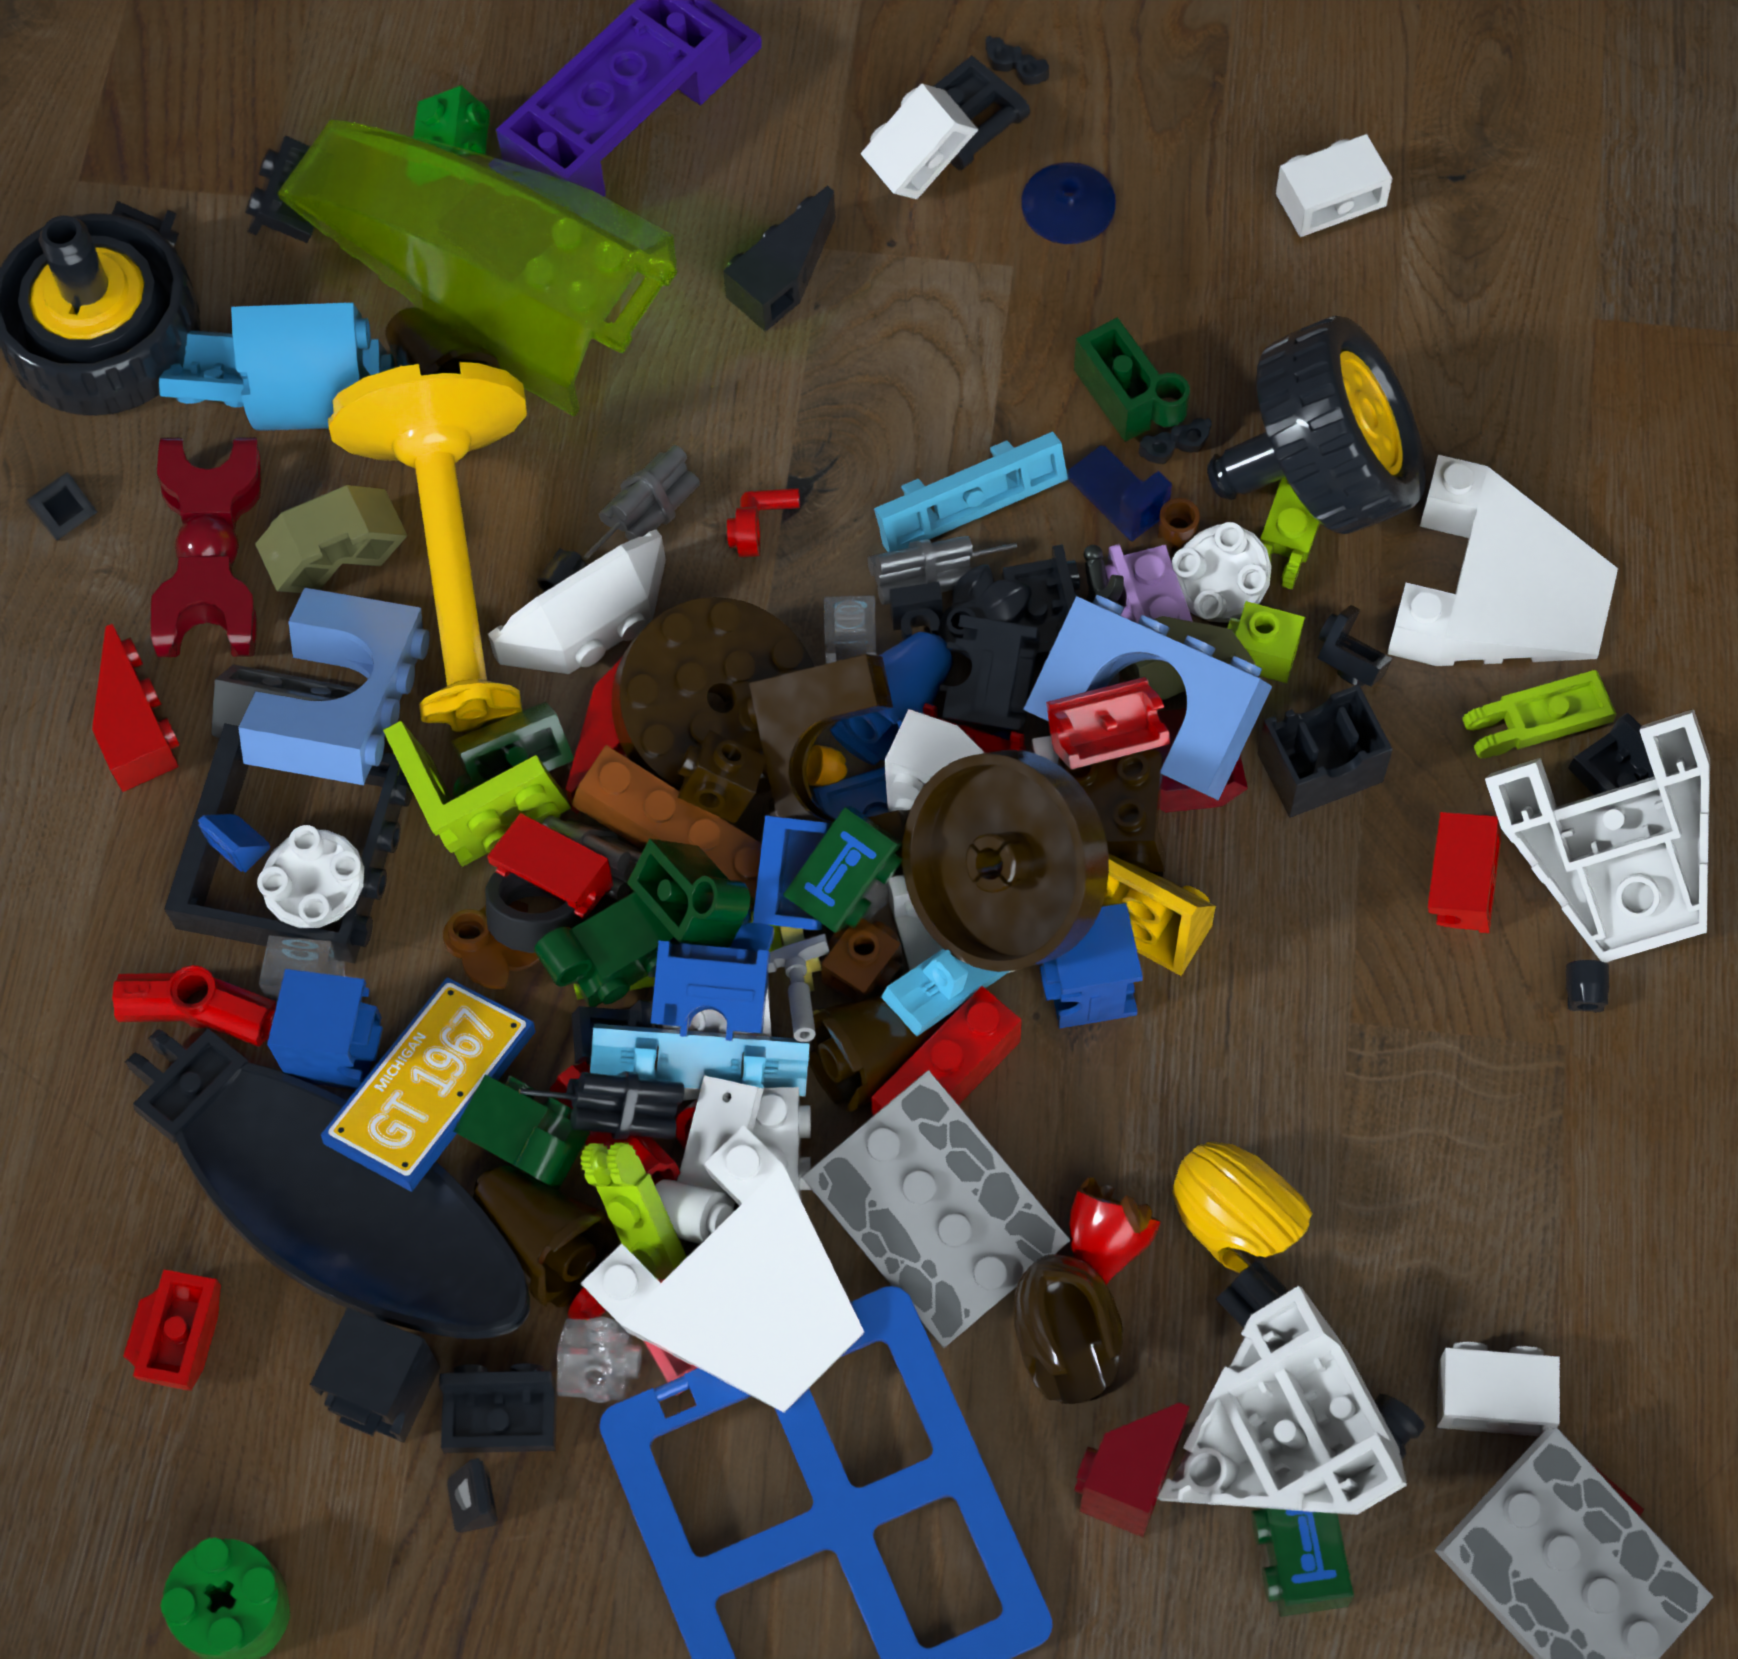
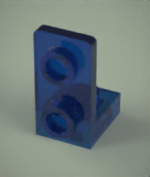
(1118, 493)

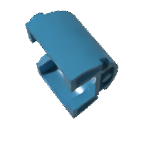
(300, 360)

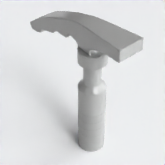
(794, 960)

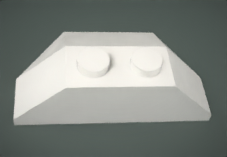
(586, 611)

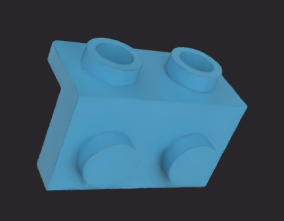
(206, 371)

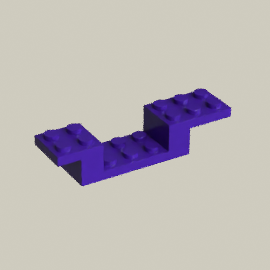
(621, 82)

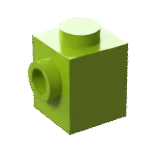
(1269, 638)

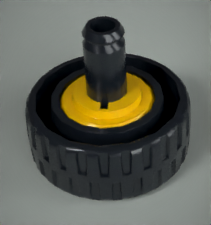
(94, 313)
(1331, 429)

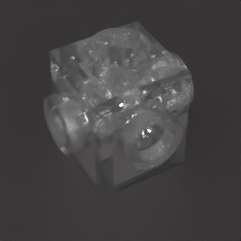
(596, 1360)

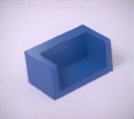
(784, 852)

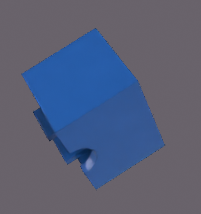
(1097, 974)
(714, 979)
(325, 1029)

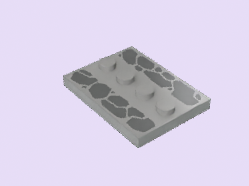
(935, 1208)
(1571, 1562)

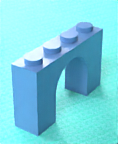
(1220, 696)
(344, 734)

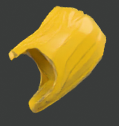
(1237, 1203)

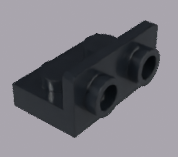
(265, 203)

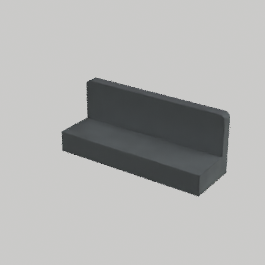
(238, 684)

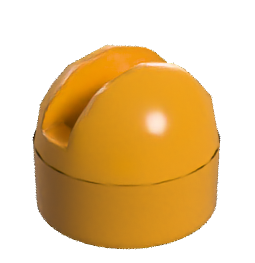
(825, 766)

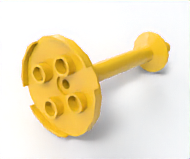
(430, 427)

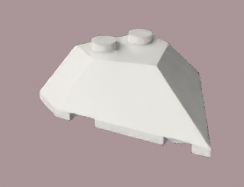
(1289, 1424)

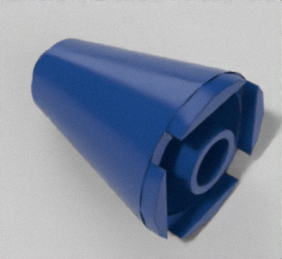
(914, 678)

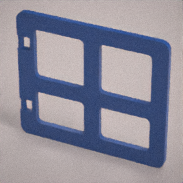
(840, 1514)

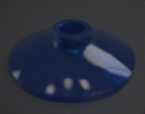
(1065, 217)

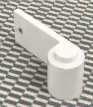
(695, 1200)

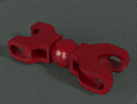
(206, 547)

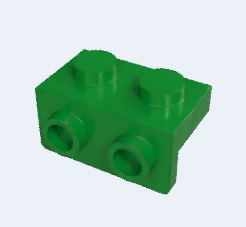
(454, 119)

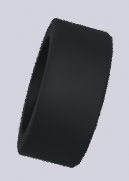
(517, 928)

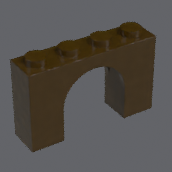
(796, 710)

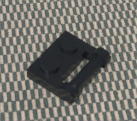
(973, 90)

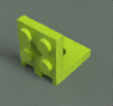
(481, 816)

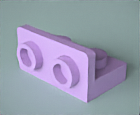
(1148, 585)

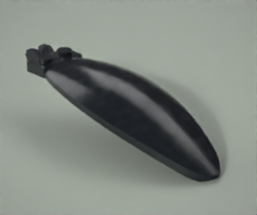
(320, 1217)

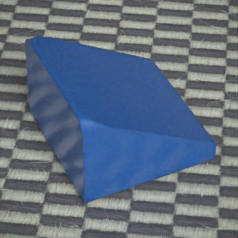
(234, 839)

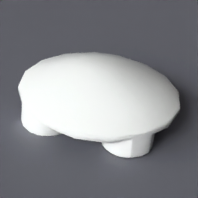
(1222, 572)
(312, 878)

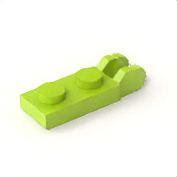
(1289, 532)
(1542, 713)
(633, 1206)

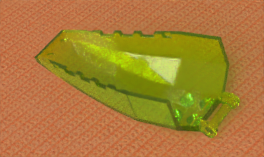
(486, 246)

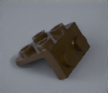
(1128, 805)

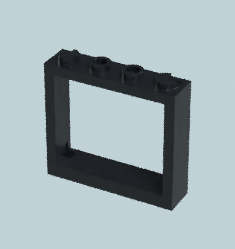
(200, 859)

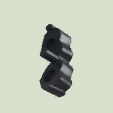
(1006, 58)
(1185, 437)

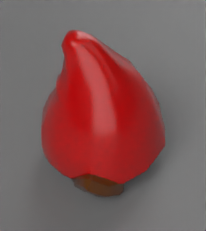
(1109, 1231)

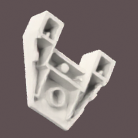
(1522, 582)
(1625, 859)
(749, 1300)

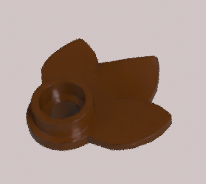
(484, 957)

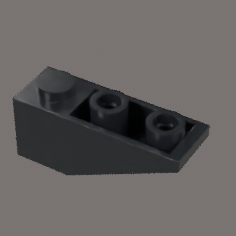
(777, 269)

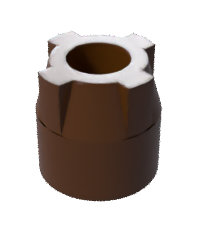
(1179, 513)

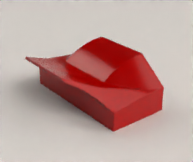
(174, 1330)

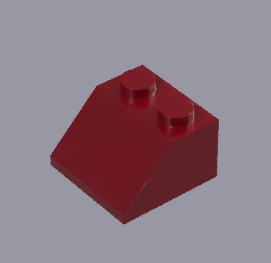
(1130, 1468)

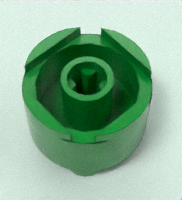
(230, 1570)

